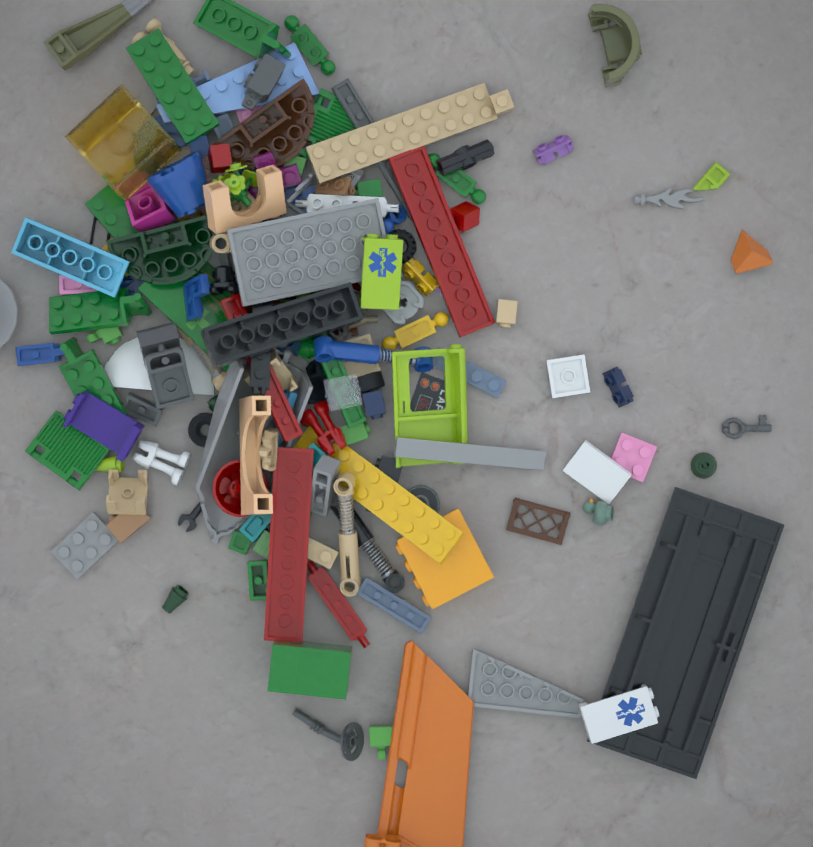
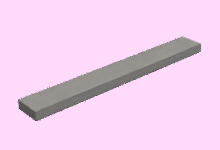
(469, 453)

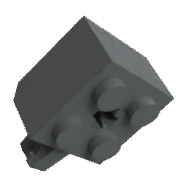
(263, 81)

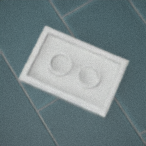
(597, 472)

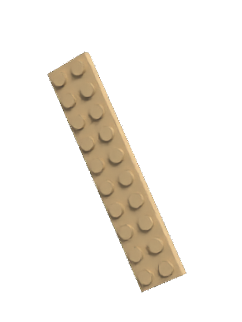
(401, 133)

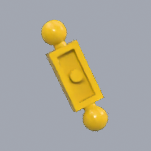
(415, 331)

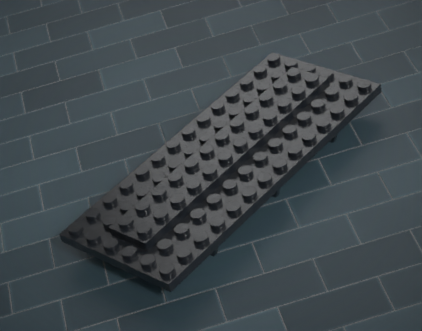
(690, 625)

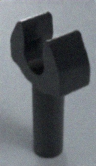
(191, 517)

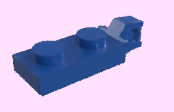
(38, 354)

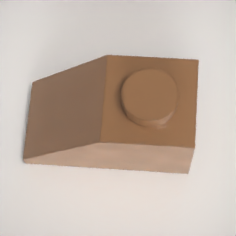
(125, 525)

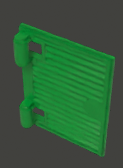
(328, 121)
(67, 451)

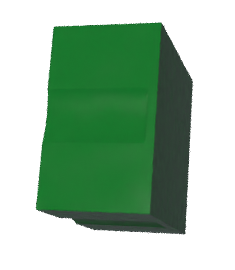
(310, 669)

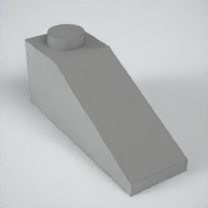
(323, 480)

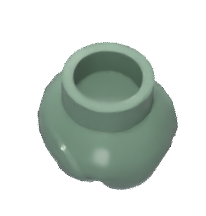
(601, 511)

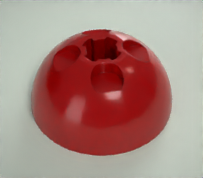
(222, 488)

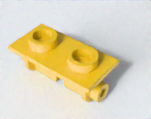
(424, 284)

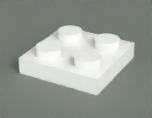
(568, 376)

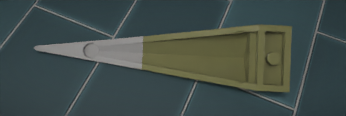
(86, 36)

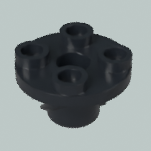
(223, 281)

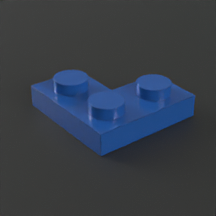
(193, 292)

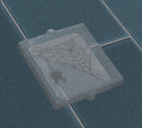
(342, 392)

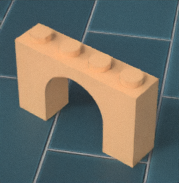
(268, 203)

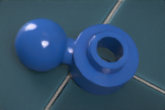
(390, 221)

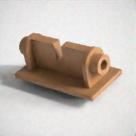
(336, 186)

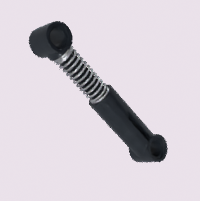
(365, 540)

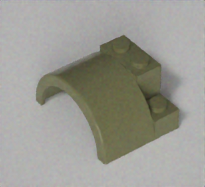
(619, 41)

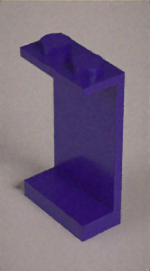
(104, 423)

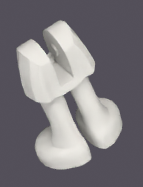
(154, 451)

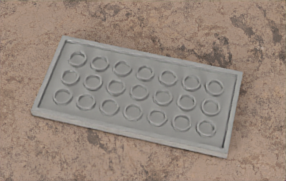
(303, 251)

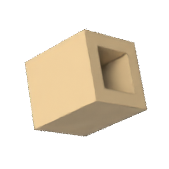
(502, 102)
(506, 313)

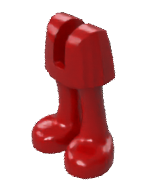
(333, 434)

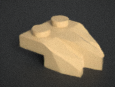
(268, 449)

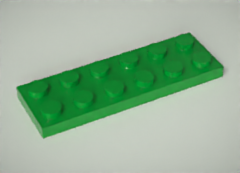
(172, 86)

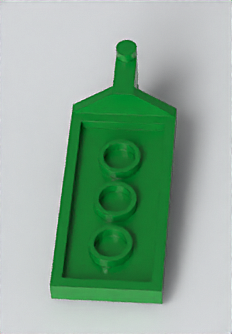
(240, 28)
(94, 311)
(86, 373)

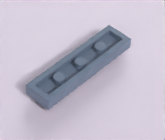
(477, 377)
(394, 605)

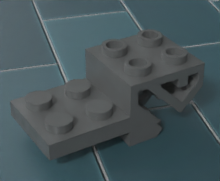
(165, 365)

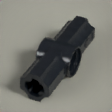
(465, 157)

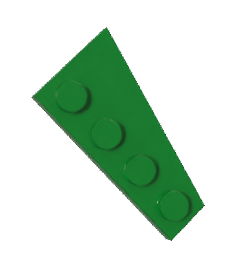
(111, 212)

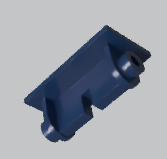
(620, 395)

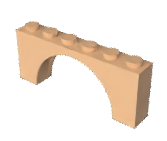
(252, 417)

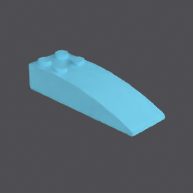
(70, 257)

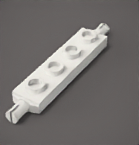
(320, 201)

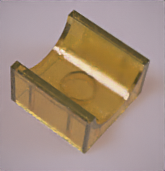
(123, 142)

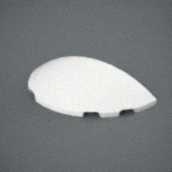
(128, 370)

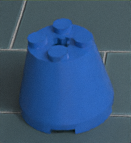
(181, 184)

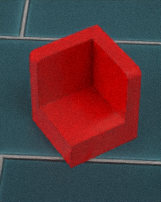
(219, 158)
(465, 216)

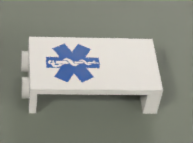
(619, 714)

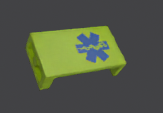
(381, 272)

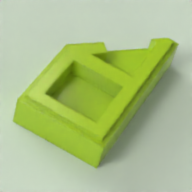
(712, 179)

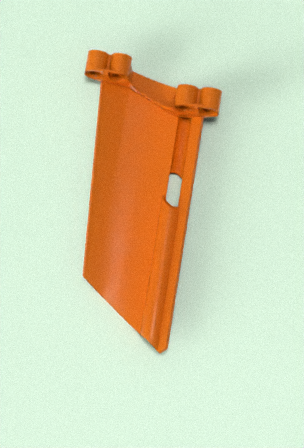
(435, 741)

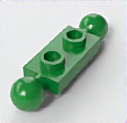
(309, 45)
(460, 182)

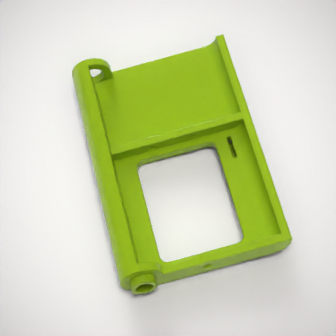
(439, 425)

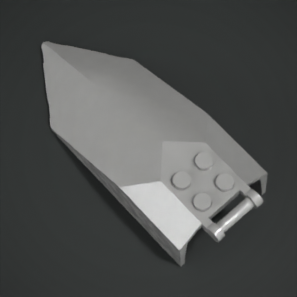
(224, 445)

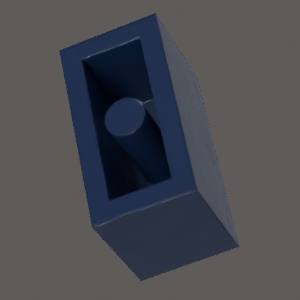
(374, 404)

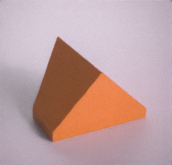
(749, 254)

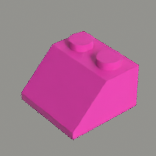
(148, 210)

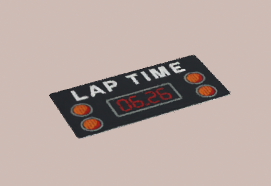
(428, 394)

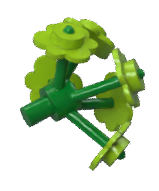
(236, 183)

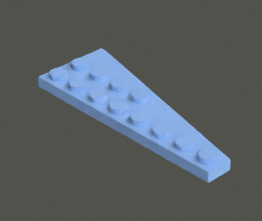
(227, 91)

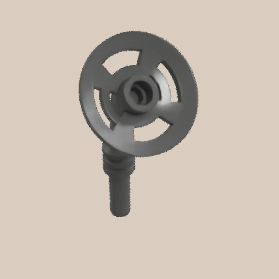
(346, 741)

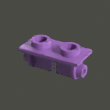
(560, 145)

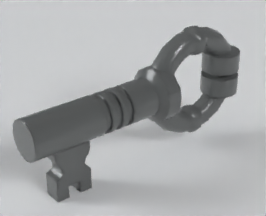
(761, 427)

